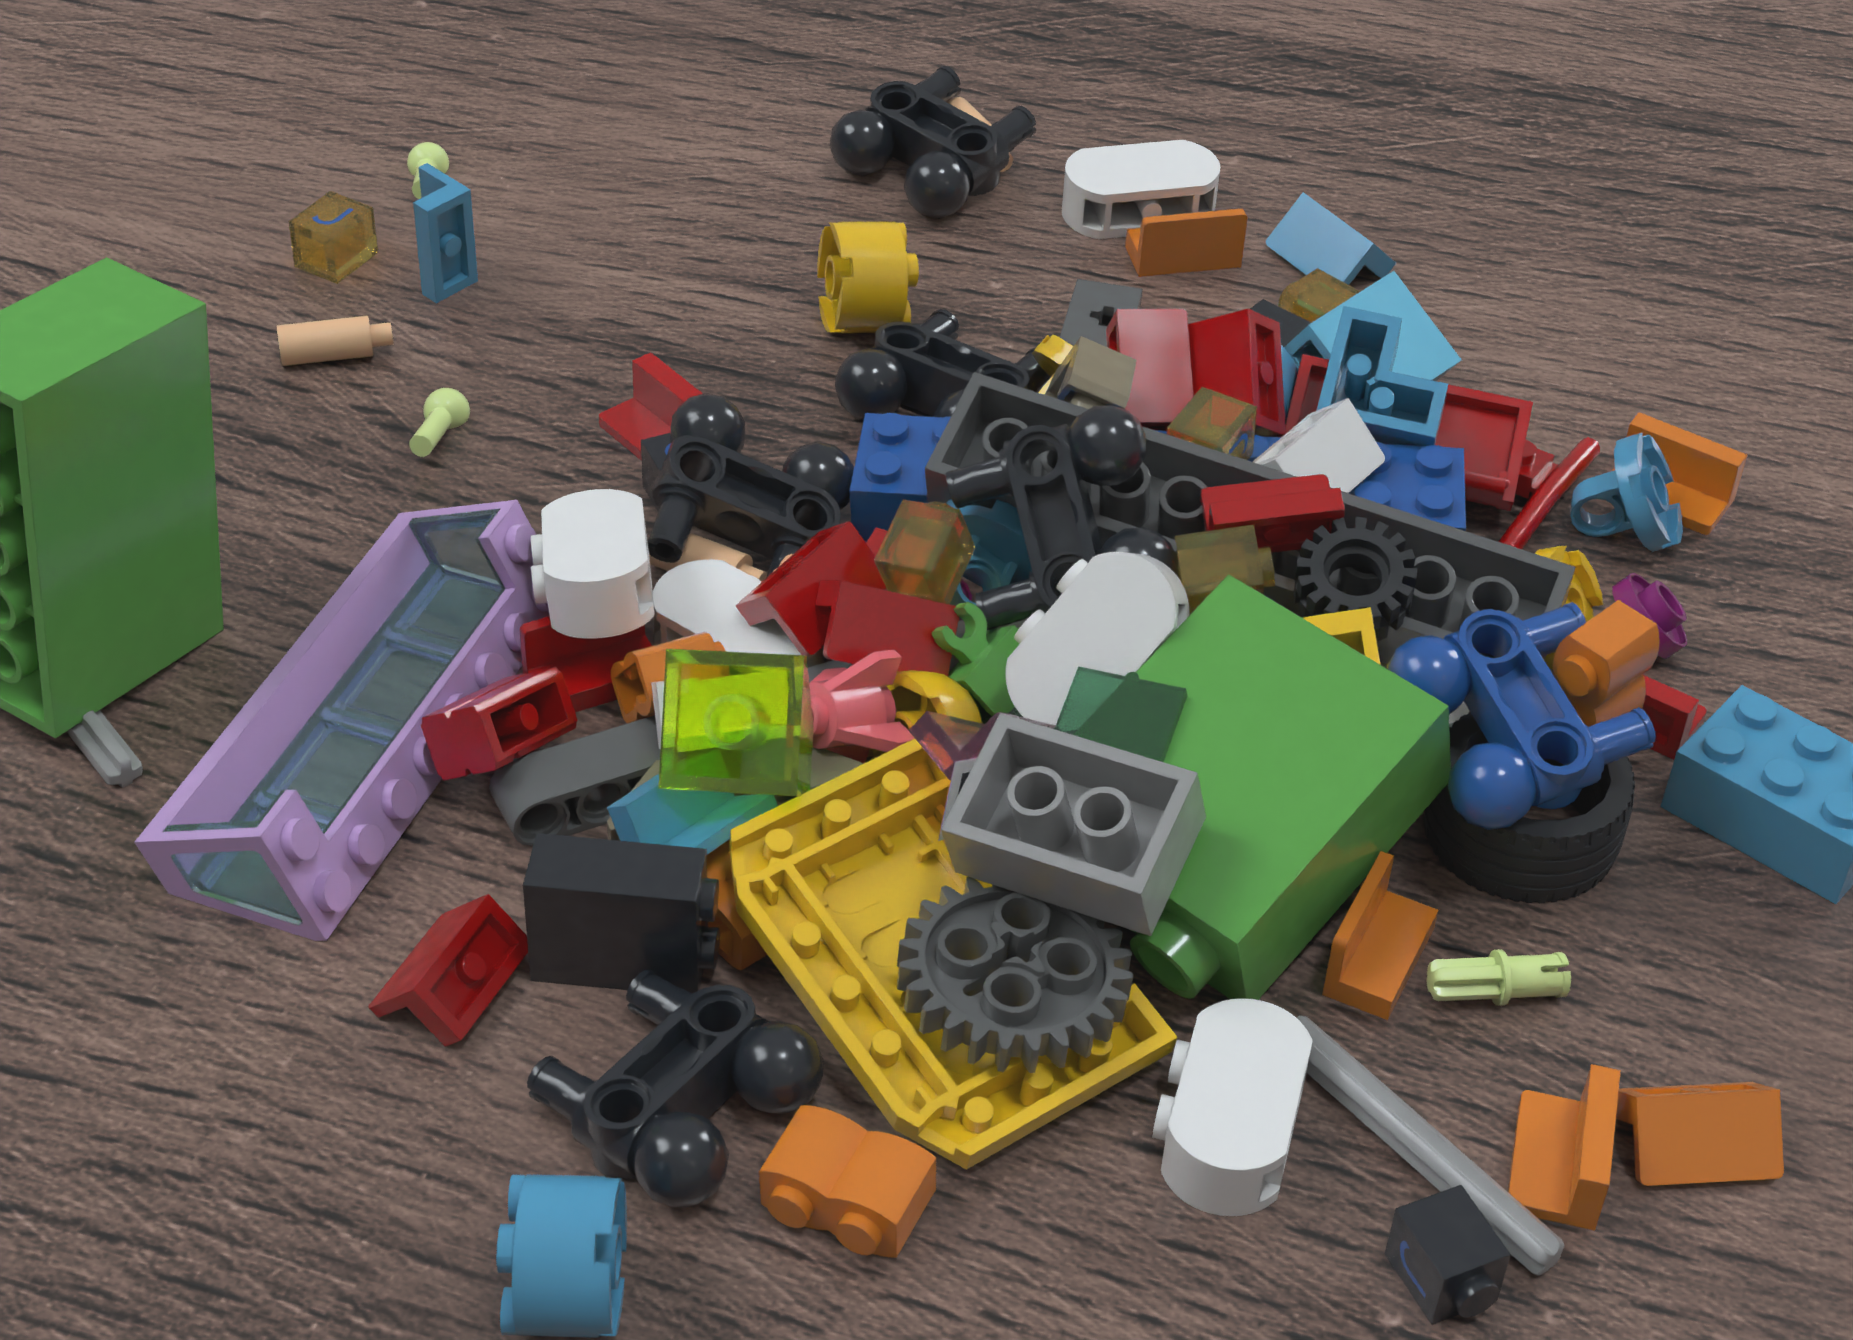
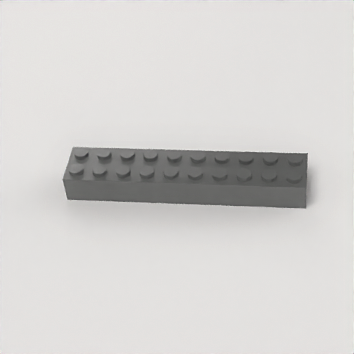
(1454, 567)

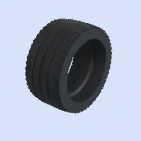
(1534, 856)

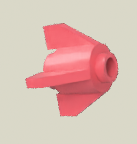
(856, 708)

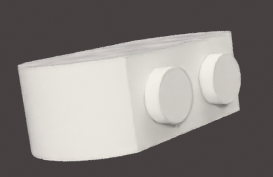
(1122, 184)
(593, 564)
(703, 599)
(1105, 621)
(1233, 1106)

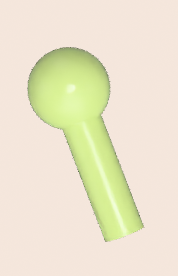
(426, 153)
(442, 411)

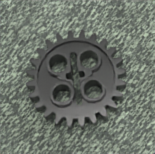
(1012, 975)

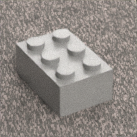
(1075, 823)

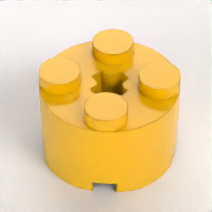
(865, 275)

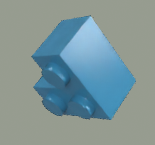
(1360, 368)

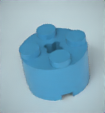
(563, 1256)

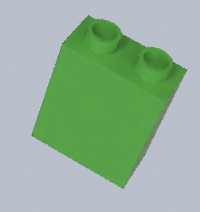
(1303, 780)

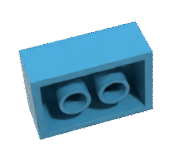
(1770, 790)

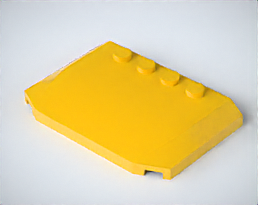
(828, 902)

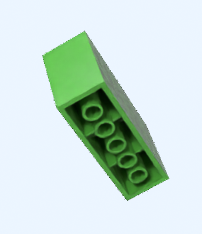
(103, 492)

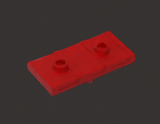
(1483, 423)

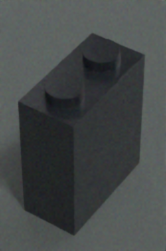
(618, 909)

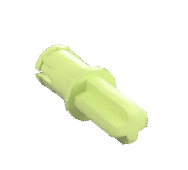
(1498, 977)

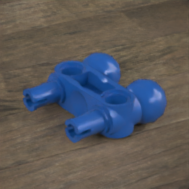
(1519, 714)

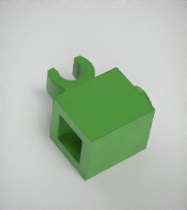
(981, 659)

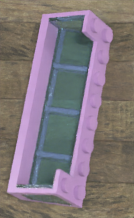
(331, 746)

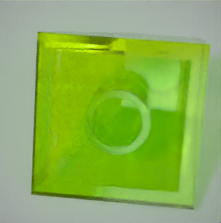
(736, 723)

